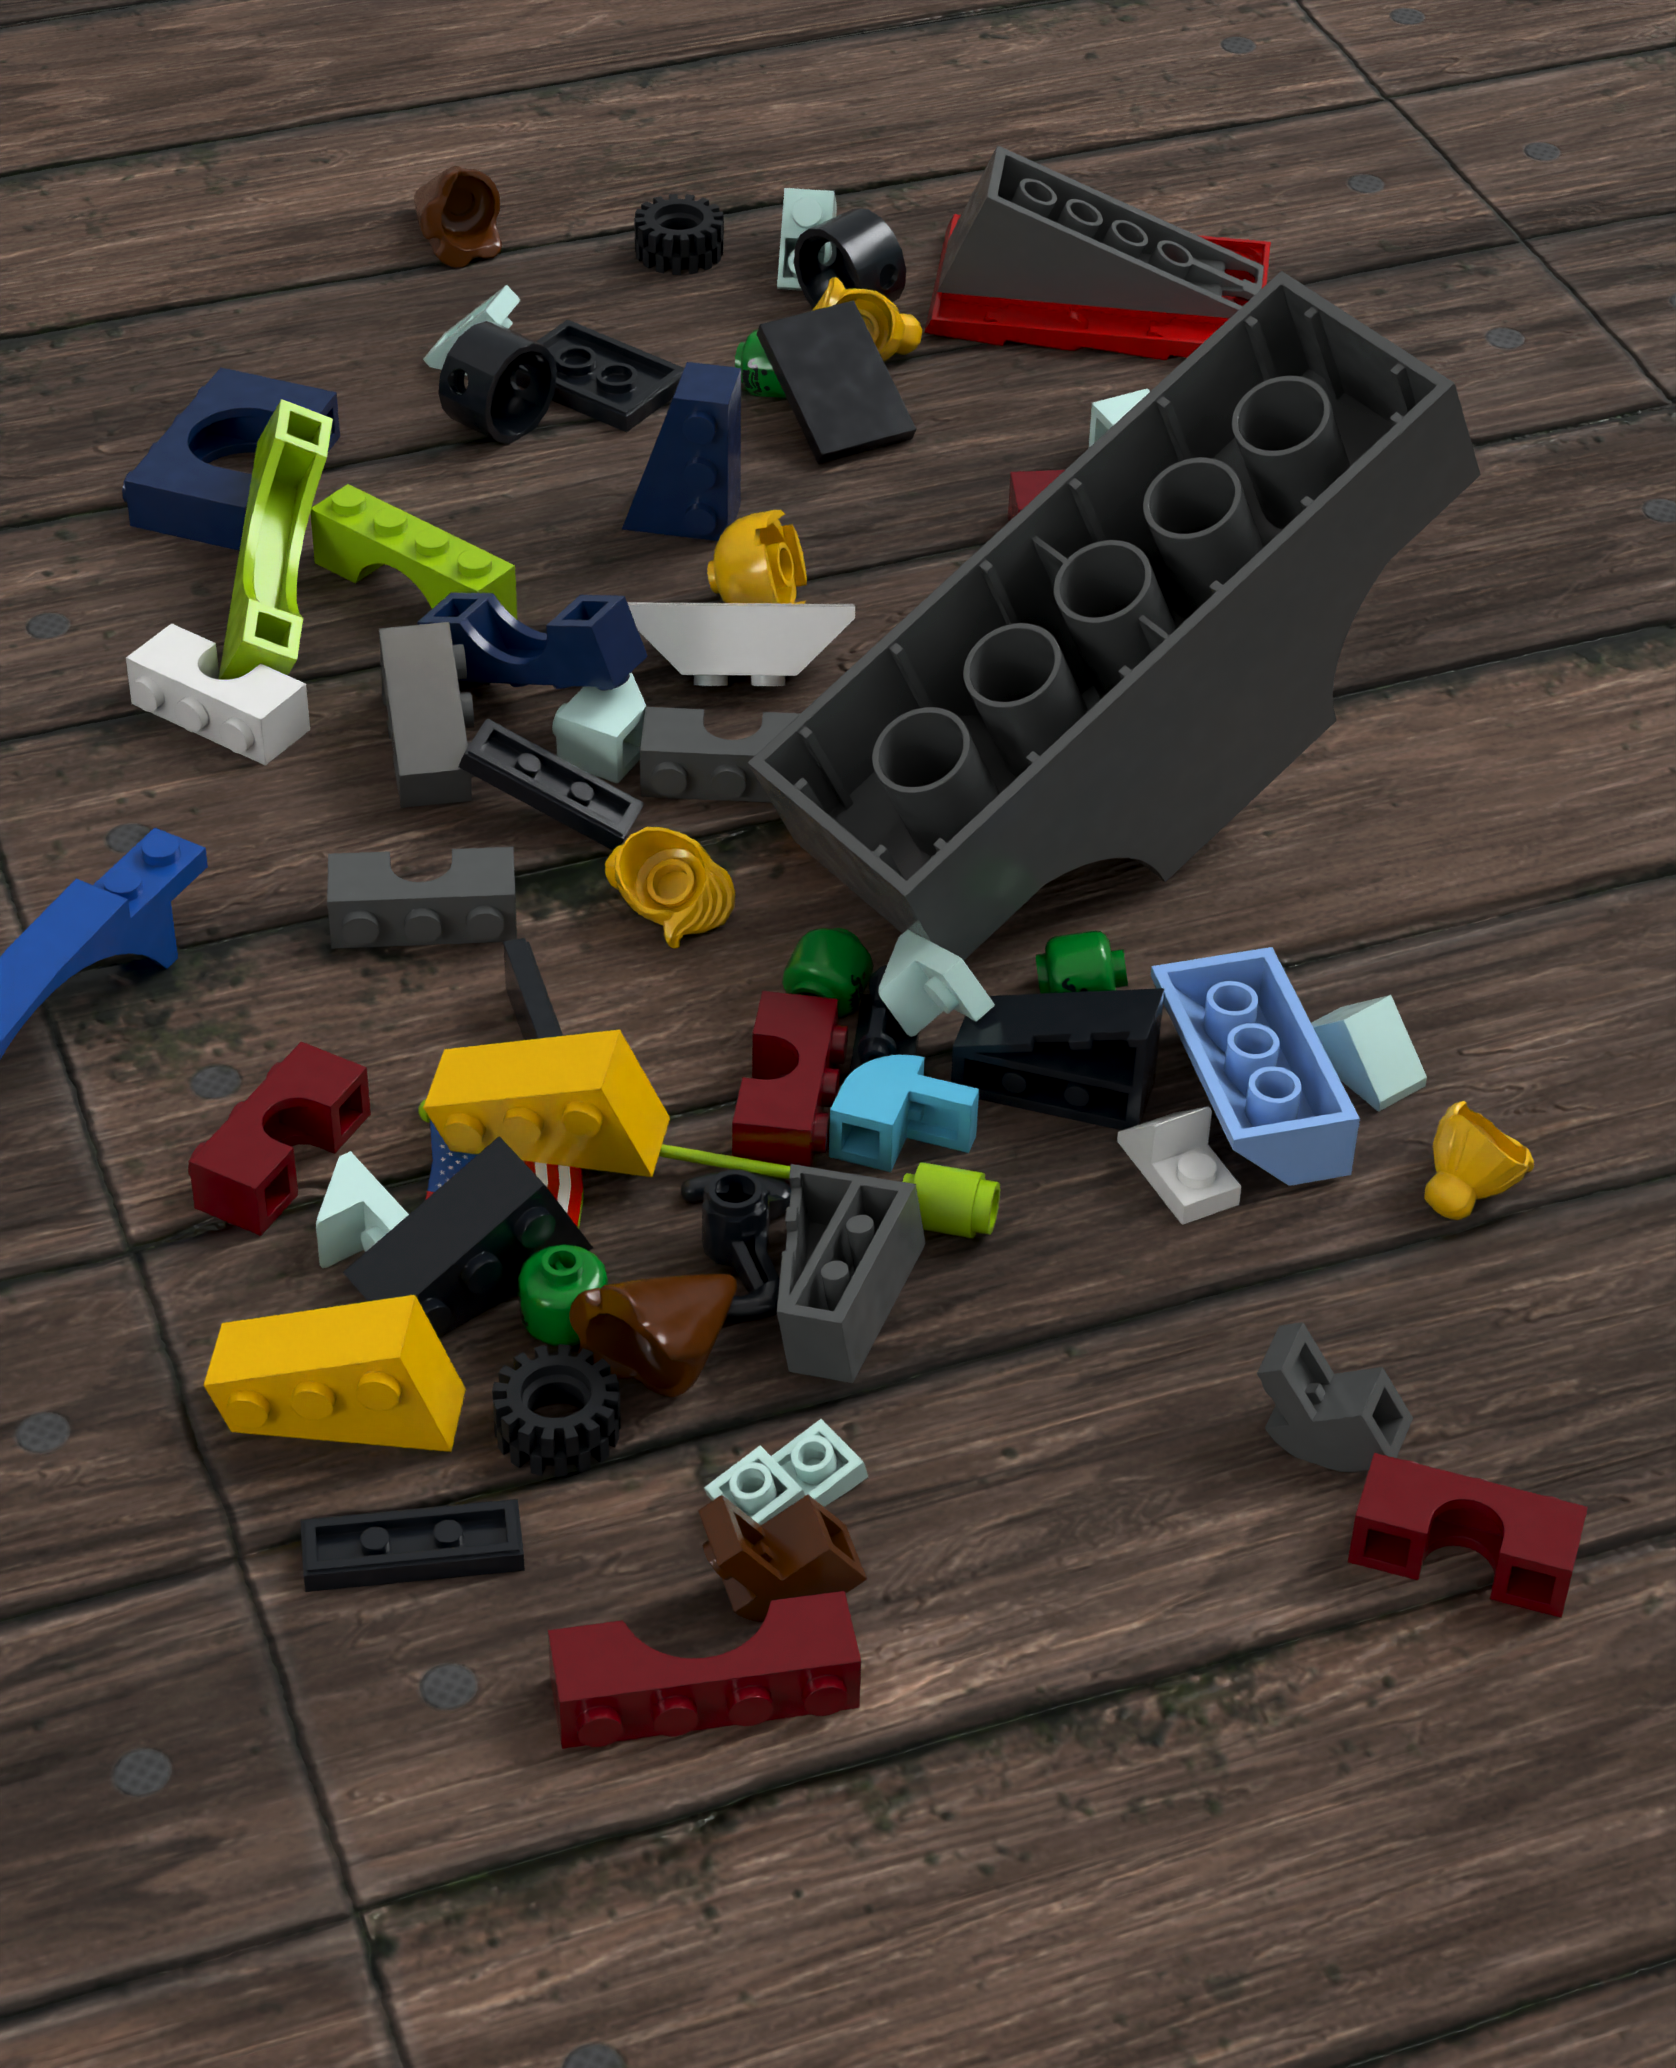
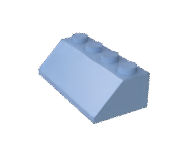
(1261, 1064)

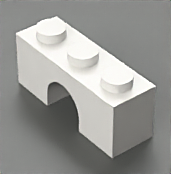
(250, 715)

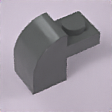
(1328, 1415)

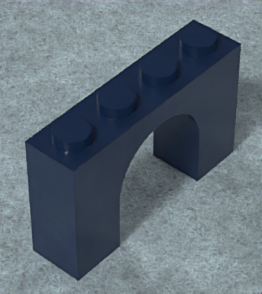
(174, 484)

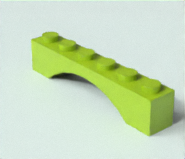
(264, 608)

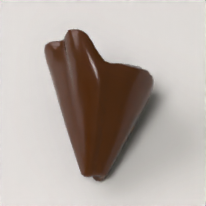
(459, 215)
(655, 1327)

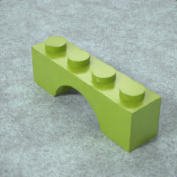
(361, 533)

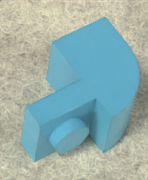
(895, 1101)

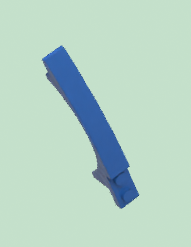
(87, 923)

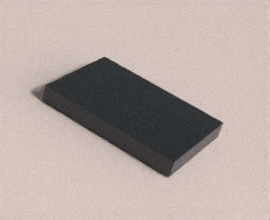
(606, 376)
(836, 382)

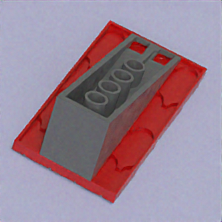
(1081, 269)

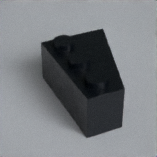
(1065, 1054)
(467, 1241)

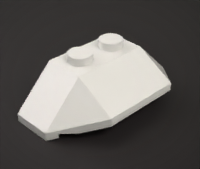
(740, 637)

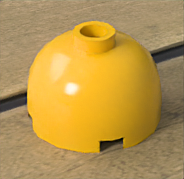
(758, 561)

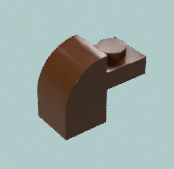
(787, 1557)

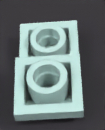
(809, 1464)

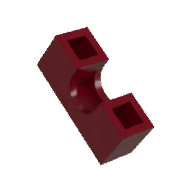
(791, 1081)
(249, 1163)
(1420, 1508)

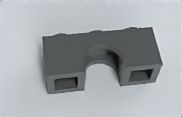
(690, 763)
(380, 909)

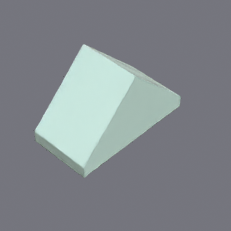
(1372, 1051)

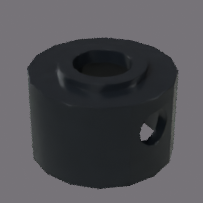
(860, 251)
(492, 398)

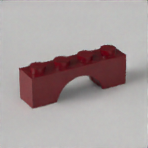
(621, 1689)

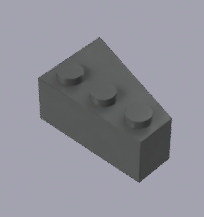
(426, 712)
(843, 1266)

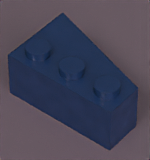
(696, 461)

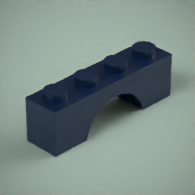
(584, 645)

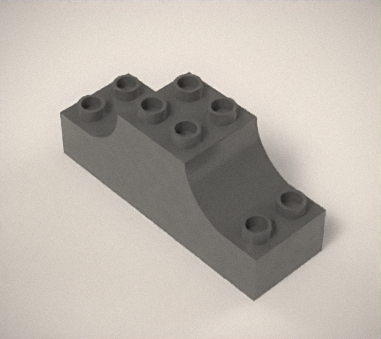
(1133, 633)

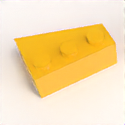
(551, 1102)
(339, 1376)

